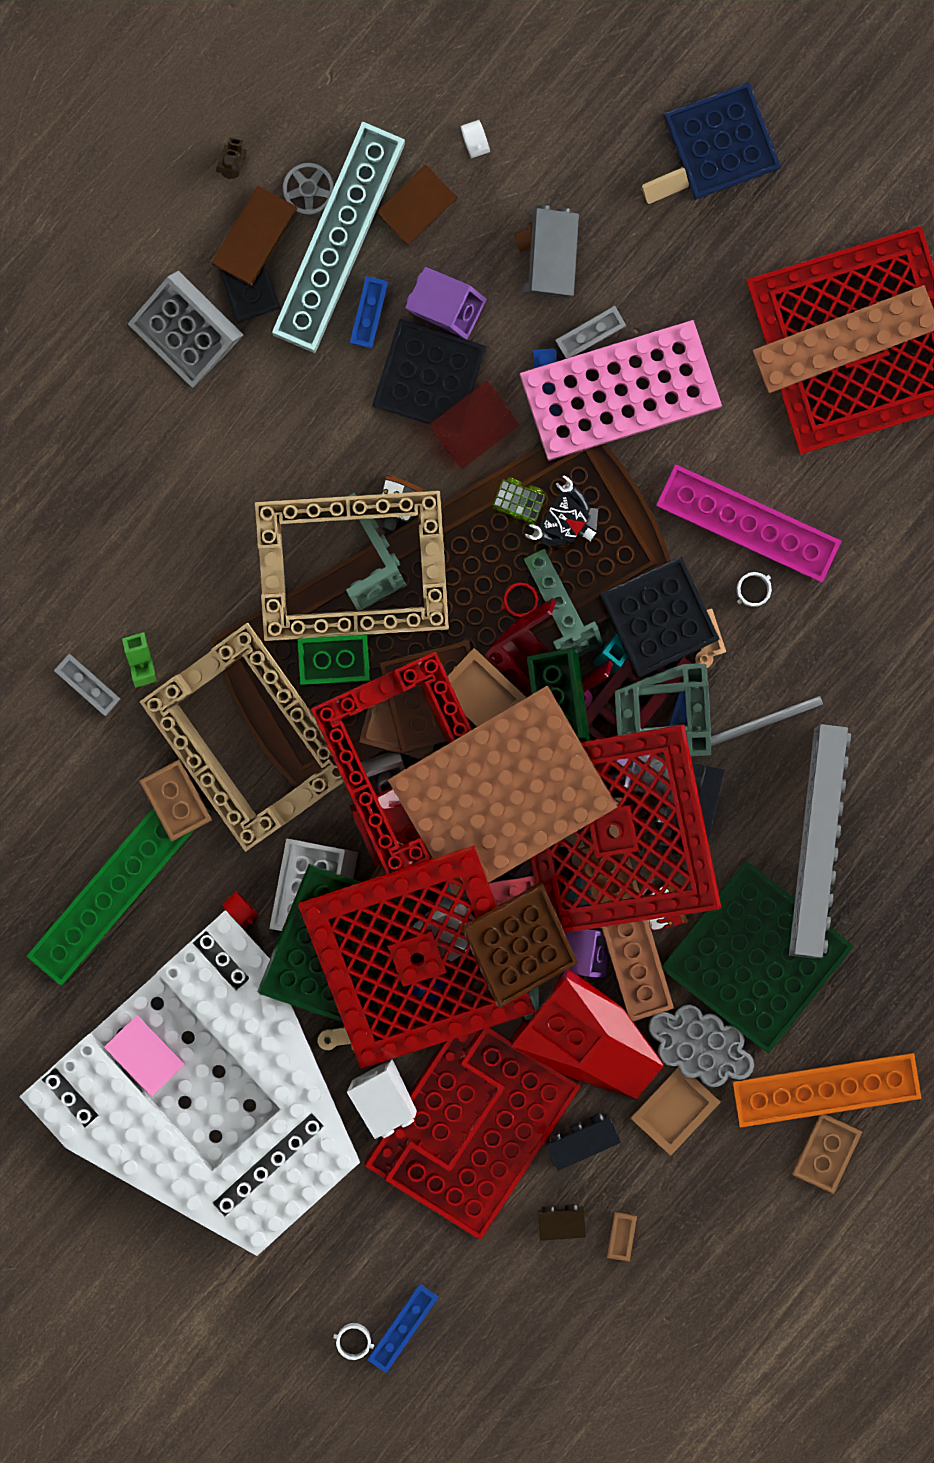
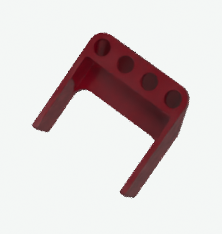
(518, 642)

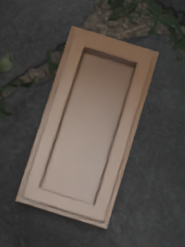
(621, 1236)

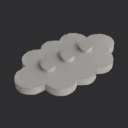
(700, 1046)

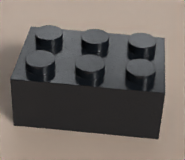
(582, 1141)

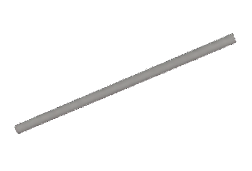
(759, 723)

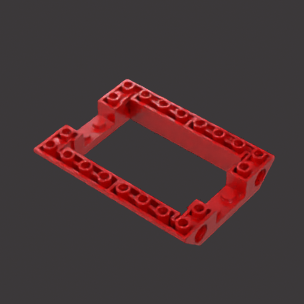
(329, 716)

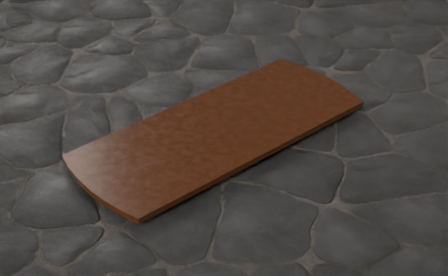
(481, 562)

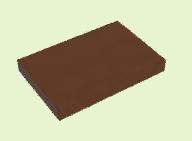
(416, 205)

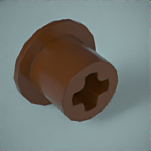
(523, 238)

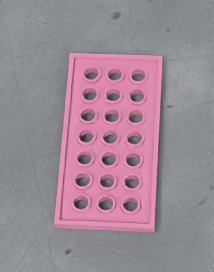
(620, 354)

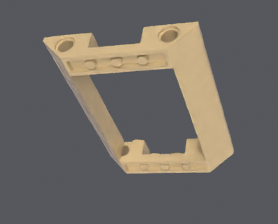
(280, 626)
(203, 765)

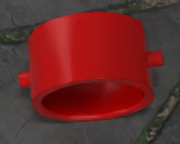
(505, 606)
(240, 910)

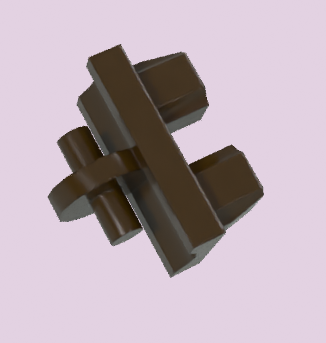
(231, 159)

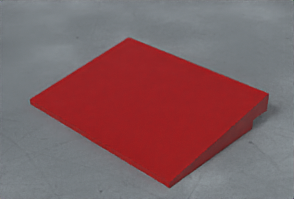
(473, 1128)

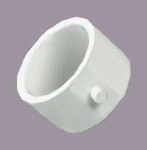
(475, 139)
(765, 578)
(353, 1356)

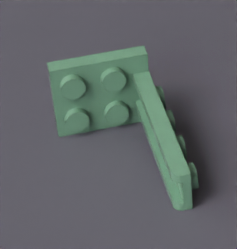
(381, 581)
(575, 635)

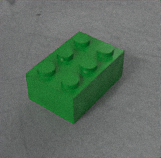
(334, 659)

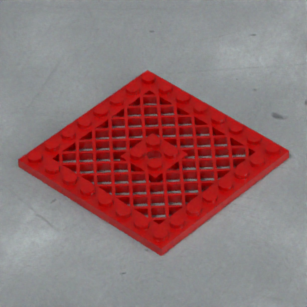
(763, 294)
(691, 830)
(336, 904)

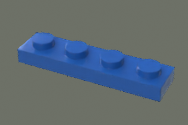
(403, 1328)

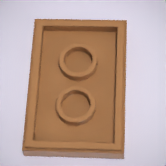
(175, 800)
(827, 1153)

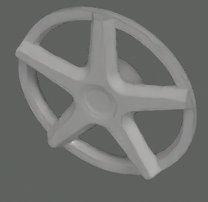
(308, 188)

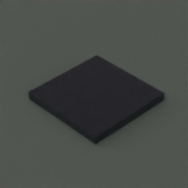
(427, 372)
(659, 617)

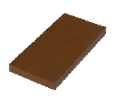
(254, 235)

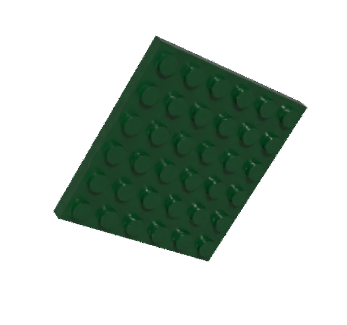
(742, 963)
(294, 967)

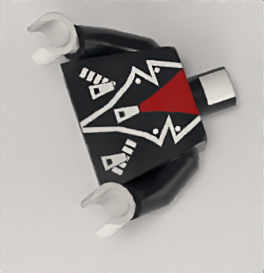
(565, 519)

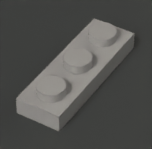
(590, 333)
(87, 685)

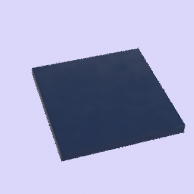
(722, 141)

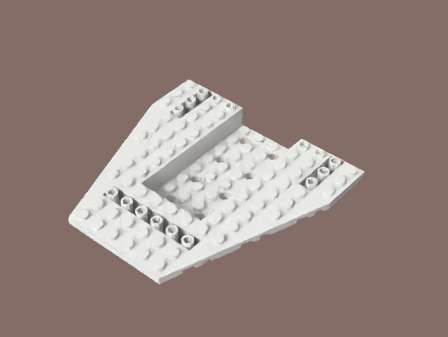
(268, 1159)

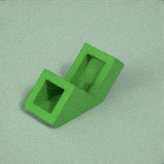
(139, 659)

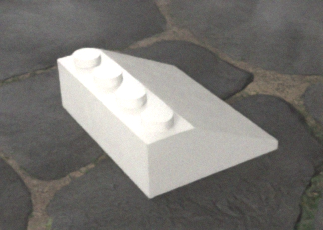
(294, 864)

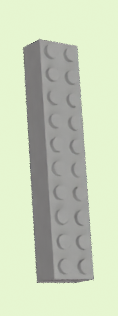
(818, 841)

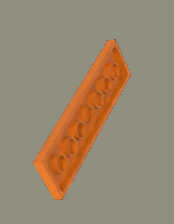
(826, 1090)

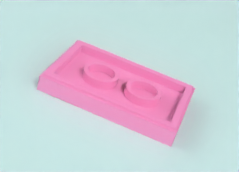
(144, 1056)

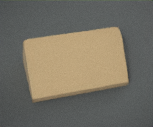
(665, 185)

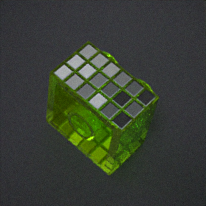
(518, 500)

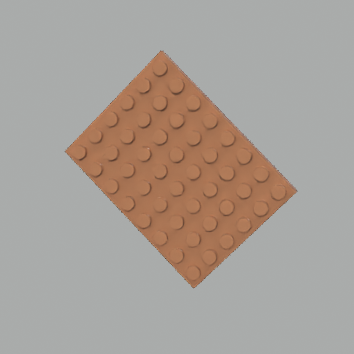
(505, 788)

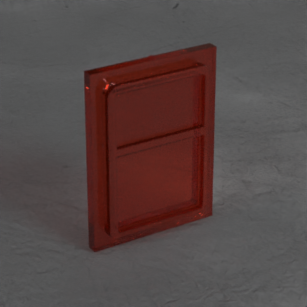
(474, 424)

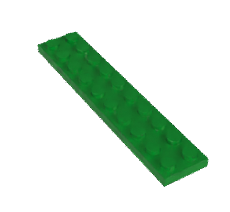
(105, 899)

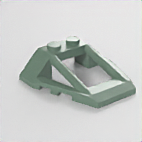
(697, 704)

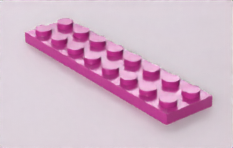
(748, 523)

